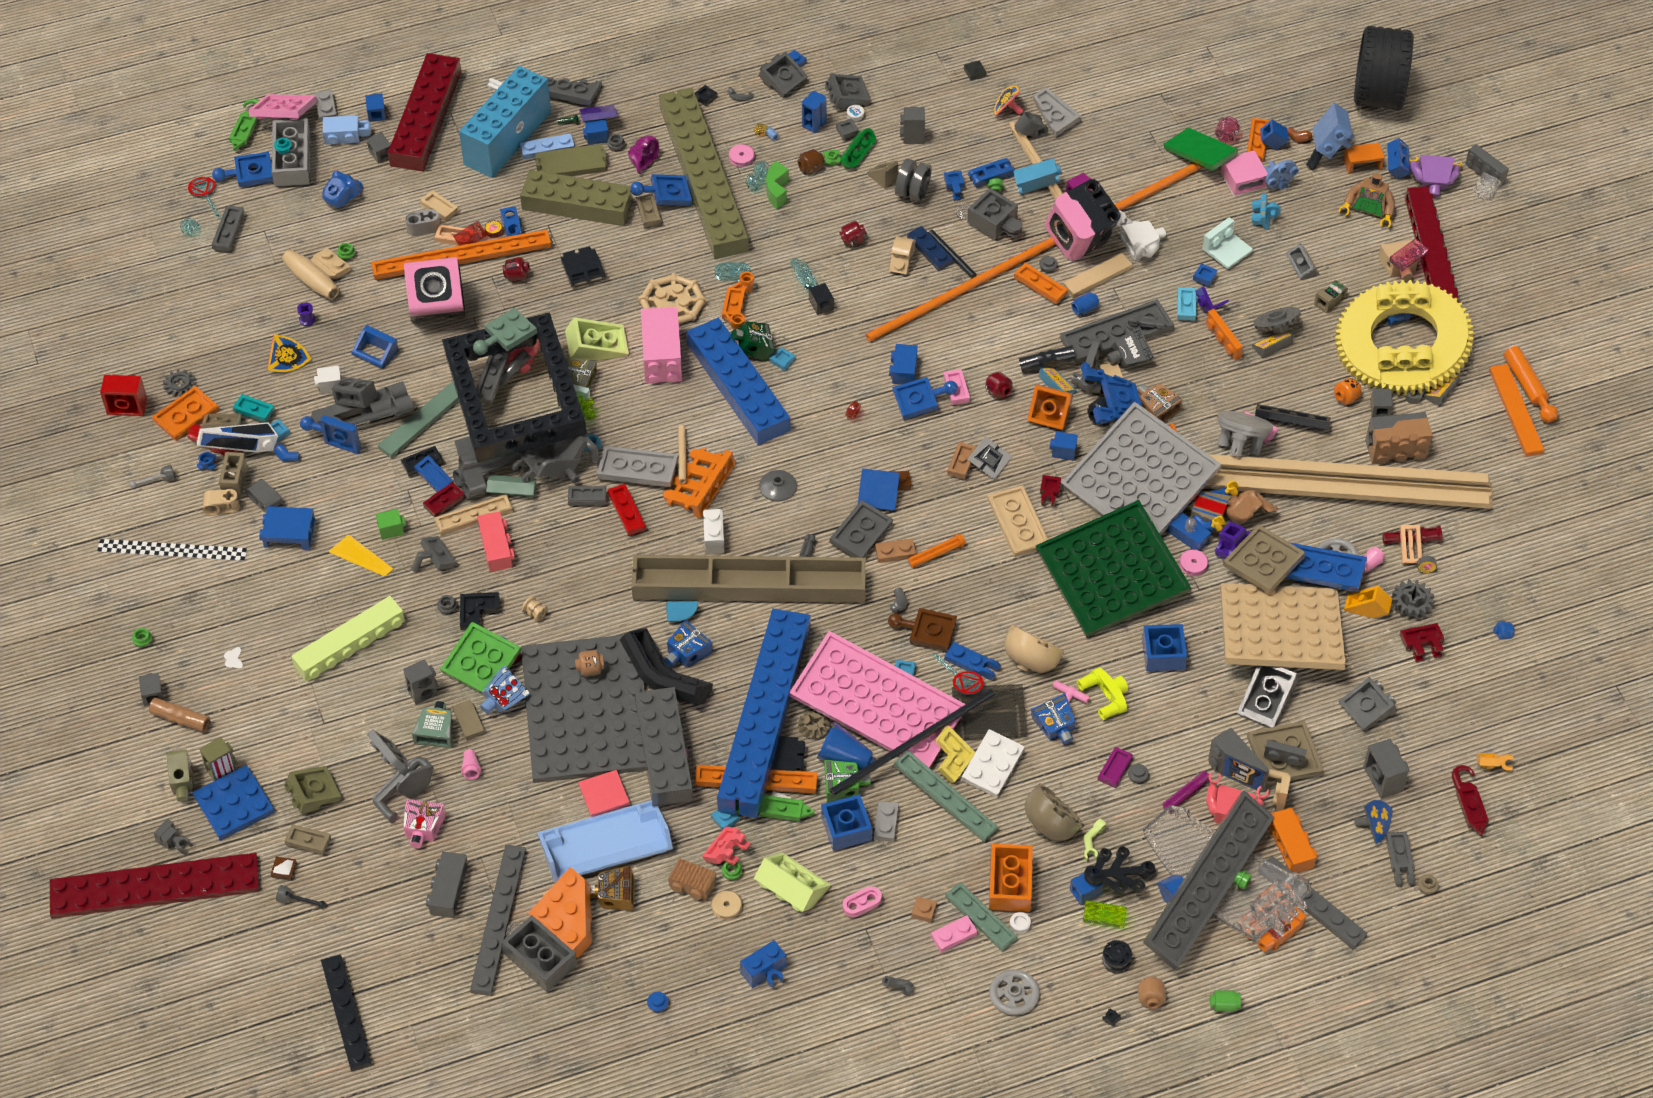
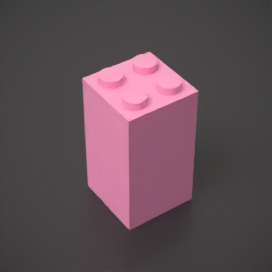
(661, 345)

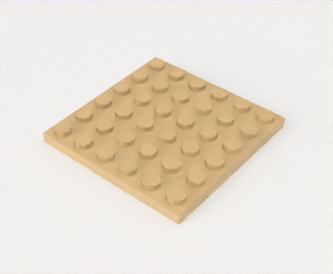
(1282, 628)

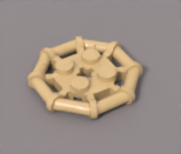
(674, 292)

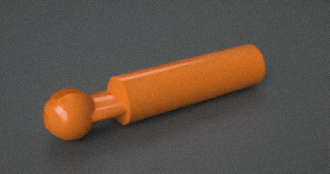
(1530, 383)

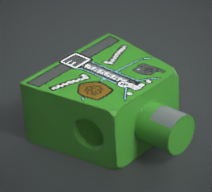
(837, 772)

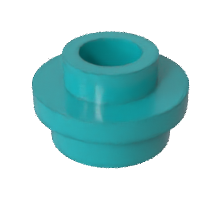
(282, 145)

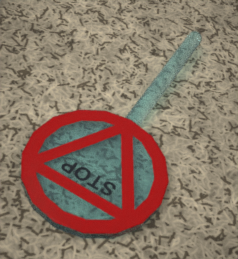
(203, 187)
(964, 682)

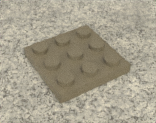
(1264, 559)
(1292, 734)

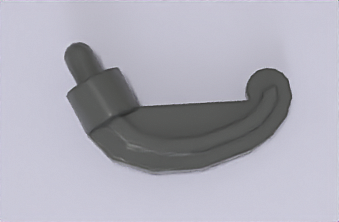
(741, 97)

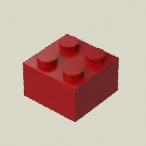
(123, 395)

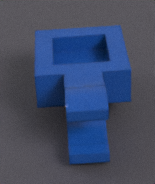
(954, 181)

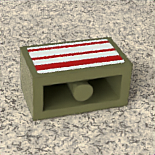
(218, 758)

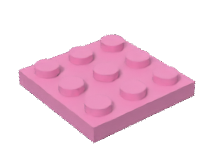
(282, 106)

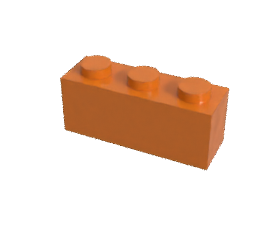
(1292, 841)

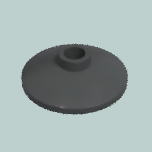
(778, 491)

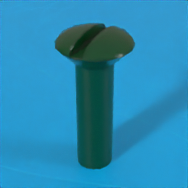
(568, 120)

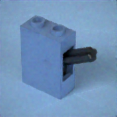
(1330, 134)

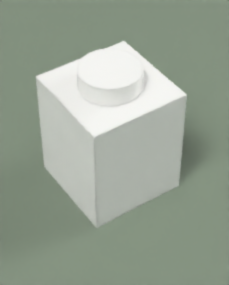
(327, 378)

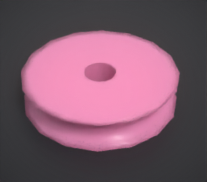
(738, 160)
(1196, 568)

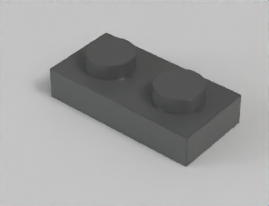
(1285, 753)

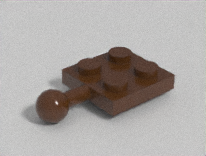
(929, 629)

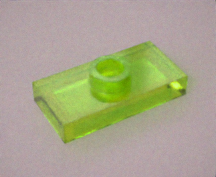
(1104, 914)

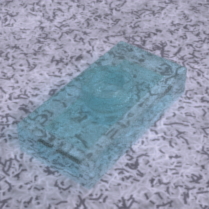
(803, 273)

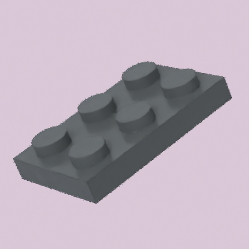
(861, 530)

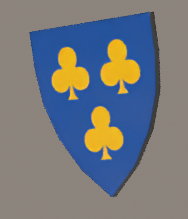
(1378, 818)

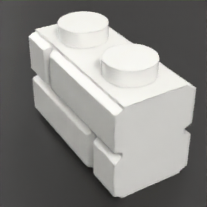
(713, 531)

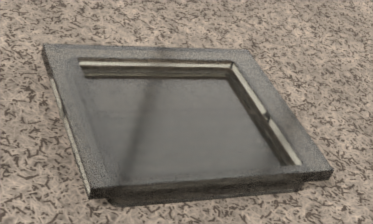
(1001, 713)

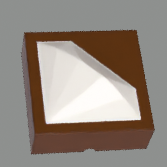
(283, 868)

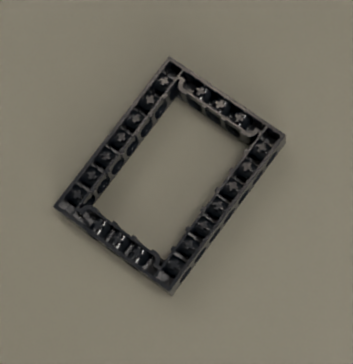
(526, 433)

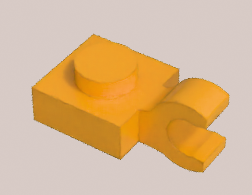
(1489, 760)

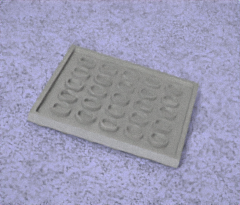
(1144, 463)

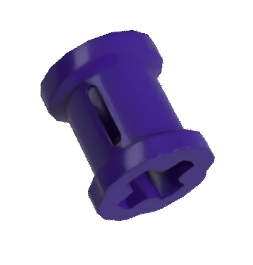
(306, 316)

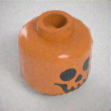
(1347, 391)

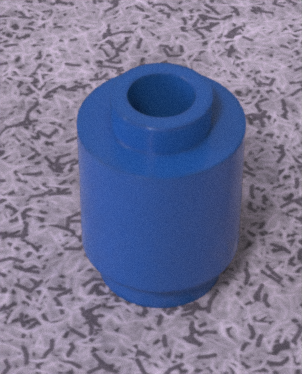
(1085, 303)

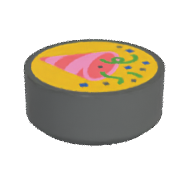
(1427, 564)

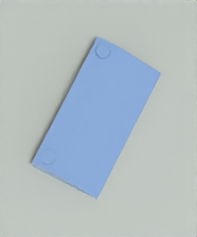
(605, 840)

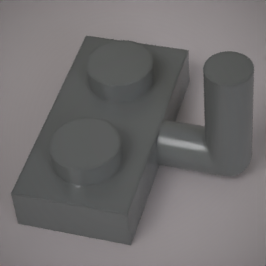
(436, 551)

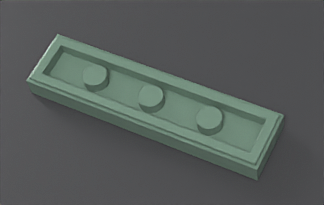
(981, 917)

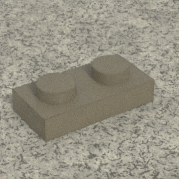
(648, 210)
(307, 839)

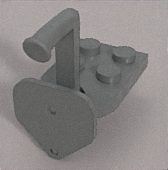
(407, 780)

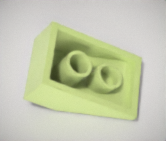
(595, 339)

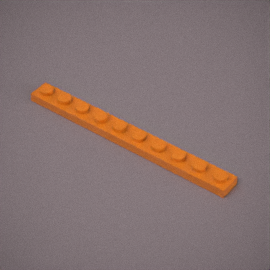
(466, 253)

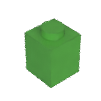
(390, 524)

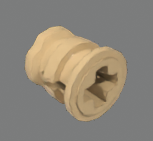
(534, 608)

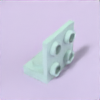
(1225, 245)

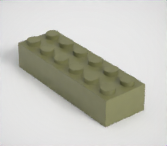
(576, 198)

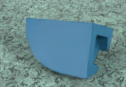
(680, 610)

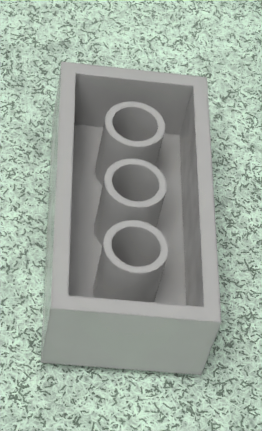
(295, 165)

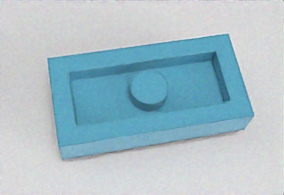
(1186, 304)

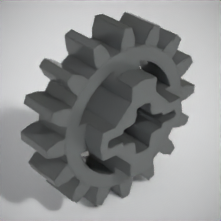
(1403, 601)

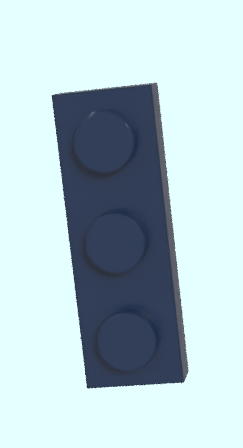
(930, 248)

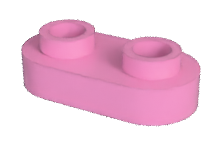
(861, 901)

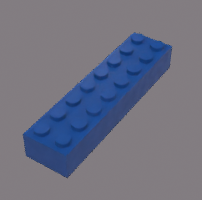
(738, 381)

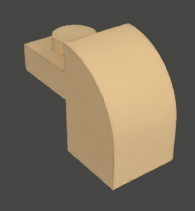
(901, 253)

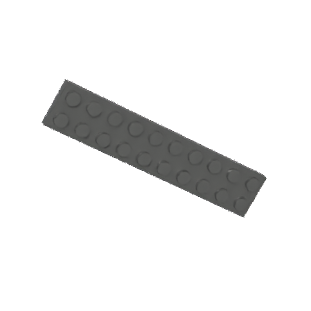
(1208, 880)

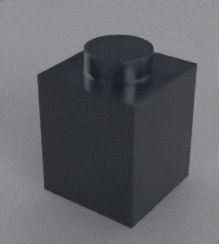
(821, 299)

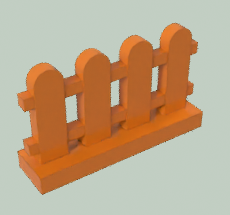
(709, 485)

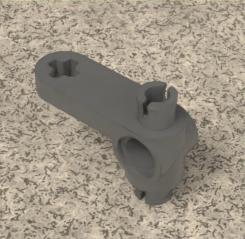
(1092, 359)

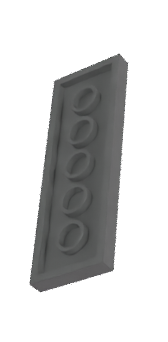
(1113, 328)

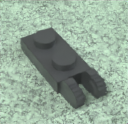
(1400, 856)

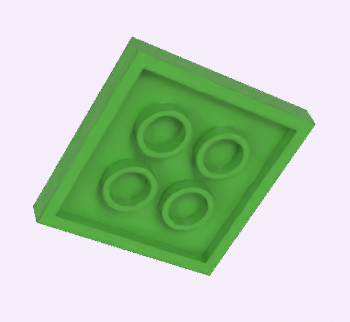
(479, 657)

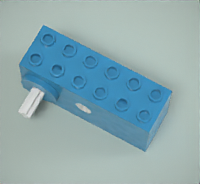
(505, 121)

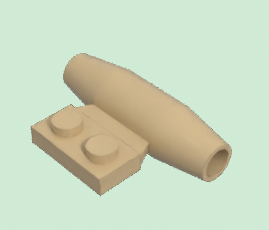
(317, 271)

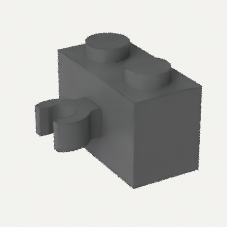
(913, 125)

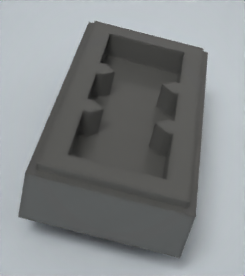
(587, 495)

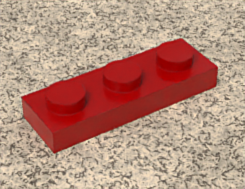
(626, 509)

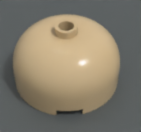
(1031, 651)

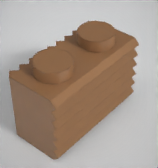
(692, 879)

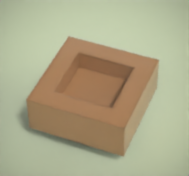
(924, 909)

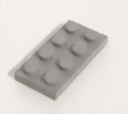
(637, 466)

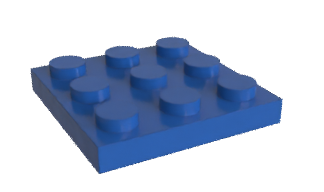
(233, 802)

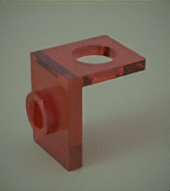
(470, 234)

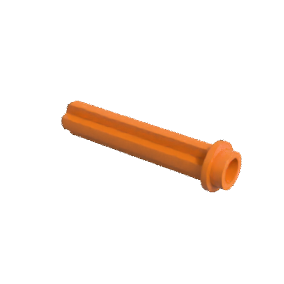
(933, 552)

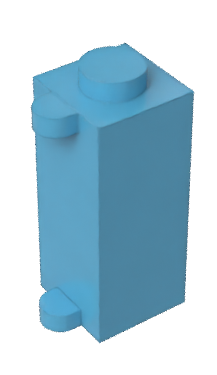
(1037, 176)

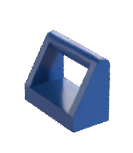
(378, 339)

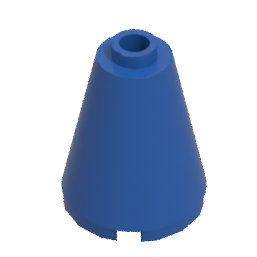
(844, 747)

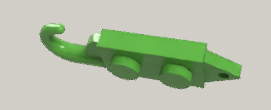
(244, 127)
(782, 808)

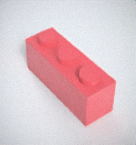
(495, 541)

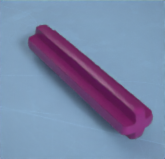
(1187, 790)

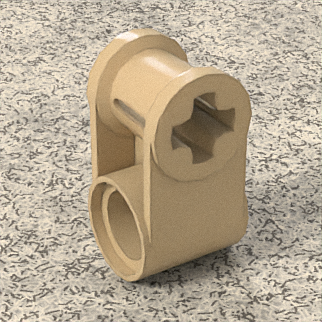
(219, 500)

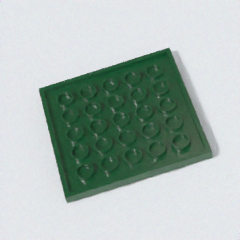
(1113, 568)

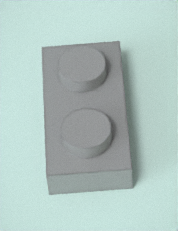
(325, 104)
(886, 821)

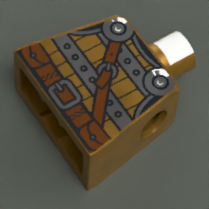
(615, 889)

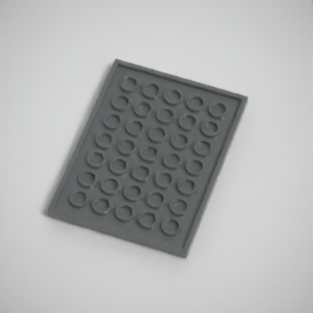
(579, 721)

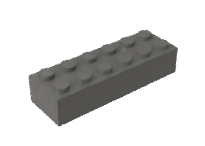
(663, 747)

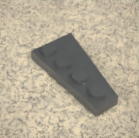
(575, 92)

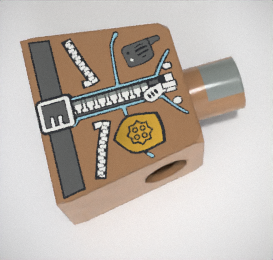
(1160, 401)

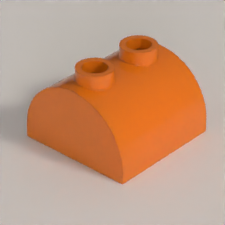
(1050, 407)

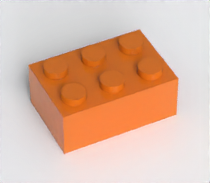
(1010, 877)

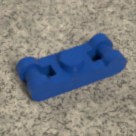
(991, 171)

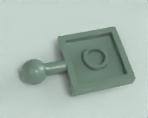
(507, 330)

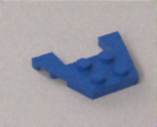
(1118, 393)

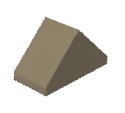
(884, 173)

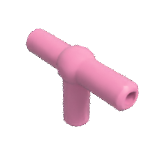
(1071, 692)

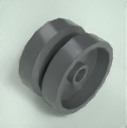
(913, 180)

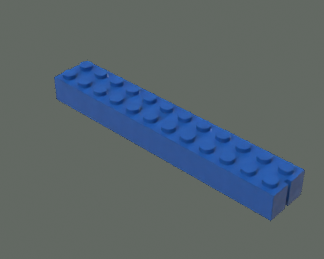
(764, 713)

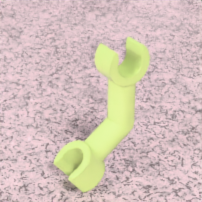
(1097, 828)

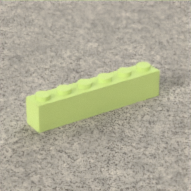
(348, 638)

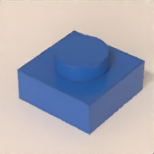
(798, 58)
(1205, 274)

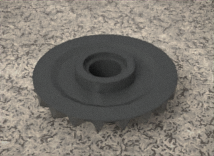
(1277, 319)

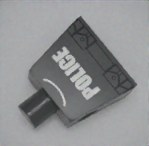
(1131, 349)

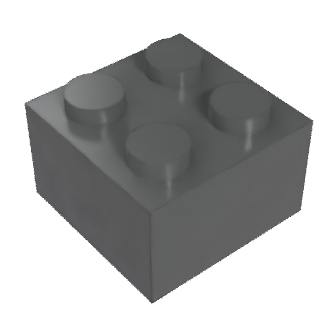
(1386, 768)

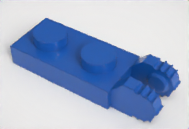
(971, 661)

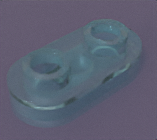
(759, 172)
(730, 270)

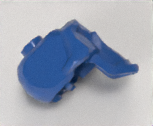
(341, 189)

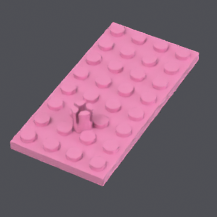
(873, 697)

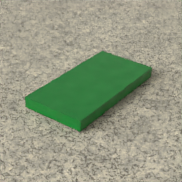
(1200, 148)

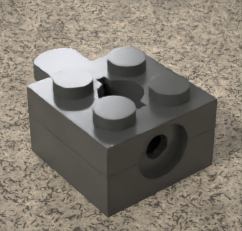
(995, 215)

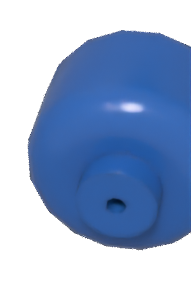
(1504, 630)

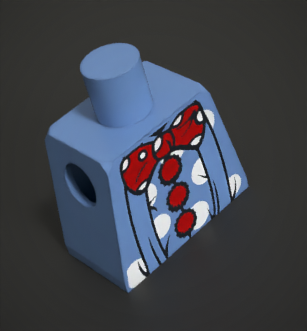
(502, 691)

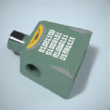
(434, 727)

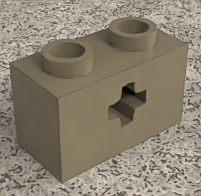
(233, 472)

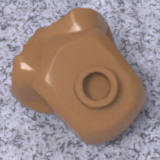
(1245, 505)

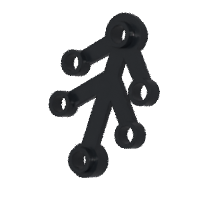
(1096, 875)

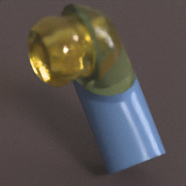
(766, 129)

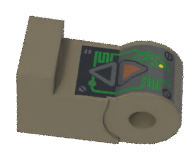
(1331, 295)

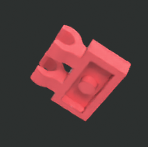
(722, 846)

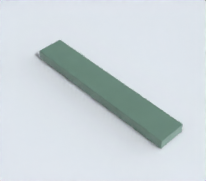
(419, 421)
(946, 796)

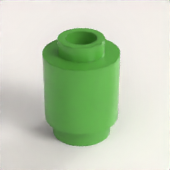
(1225, 1000)

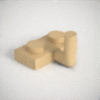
(1281, 788)

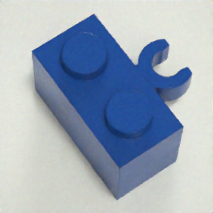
(764, 965)

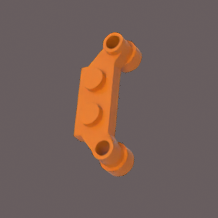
(735, 298)

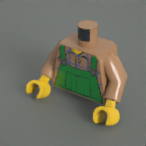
(1371, 197)

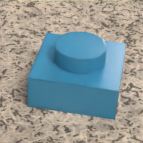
(724, 819)

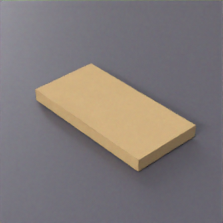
(1017, 520)

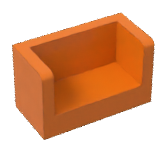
(1363, 154)

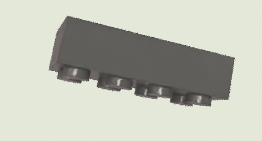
(1482, 161)

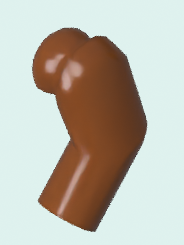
(1299, 136)

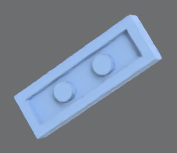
(530, 148)

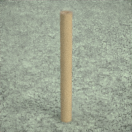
(682, 454)

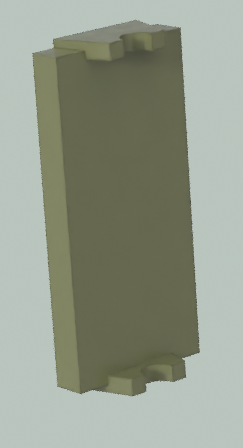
(572, 160)

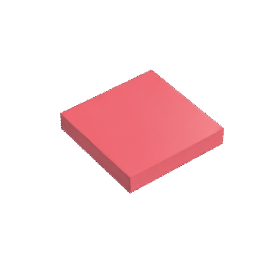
(604, 793)

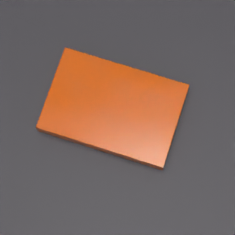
(185, 412)

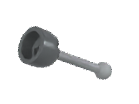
(166, 473)

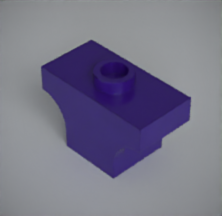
(1230, 538)

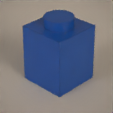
(375, 107)
(596, 131)
(1274, 134)
(1064, 445)
(1084, 891)

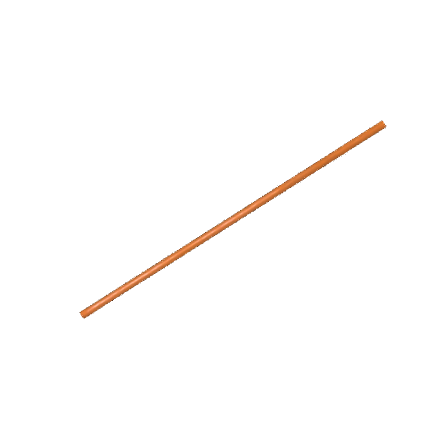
(987, 275)

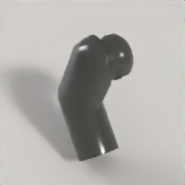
(900, 602)
(899, 984)

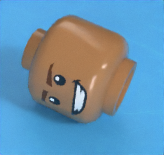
(589, 663)

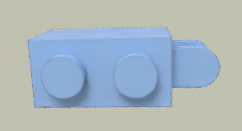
(345, 129)

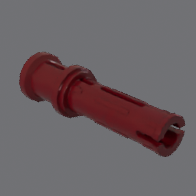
(1427, 534)

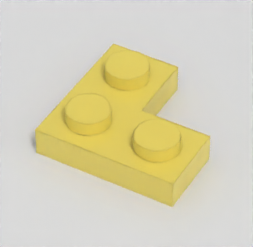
(958, 754)

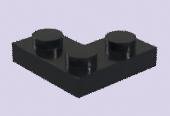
(475, 603)

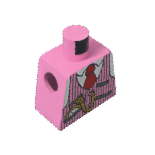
(422, 821)

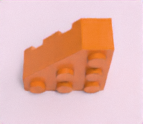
(567, 911)

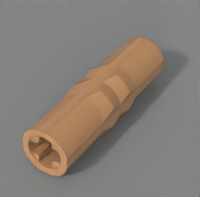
(179, 714)

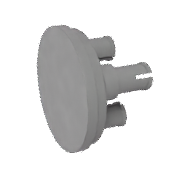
(1242, 426)

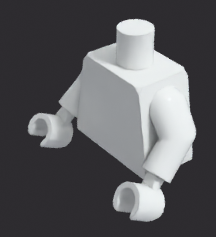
(1140, 237)

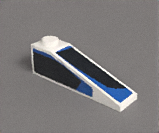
(247, 437)

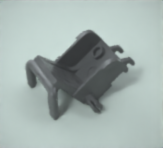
(555, 459)

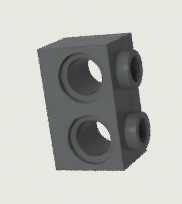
(354, 392)
(420, 681)

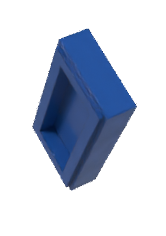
(433, 473)

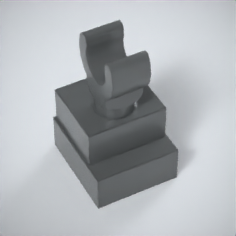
(167, 836)

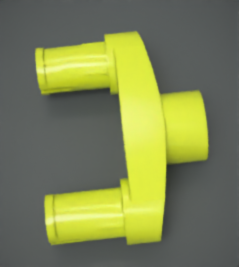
(1111, 688)

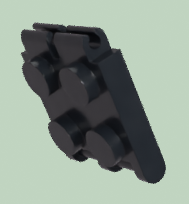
(582, 266)
(789, 754)

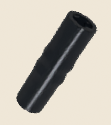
(1047, 358)

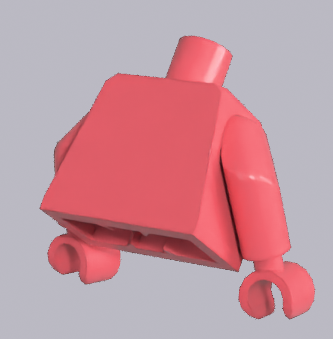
(1221, 798)

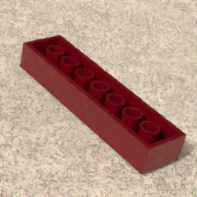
(424, 112)

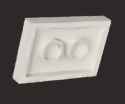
(993, 763)

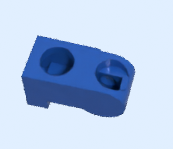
(510, 223)

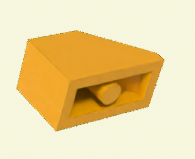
(1369, 602)

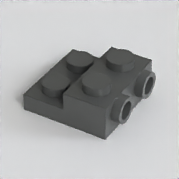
(782, 74)
(847, 90)
(1368, 704)

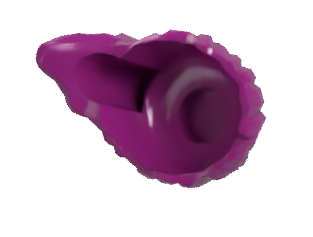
(644, 152)

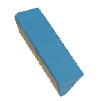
(1055, 380)

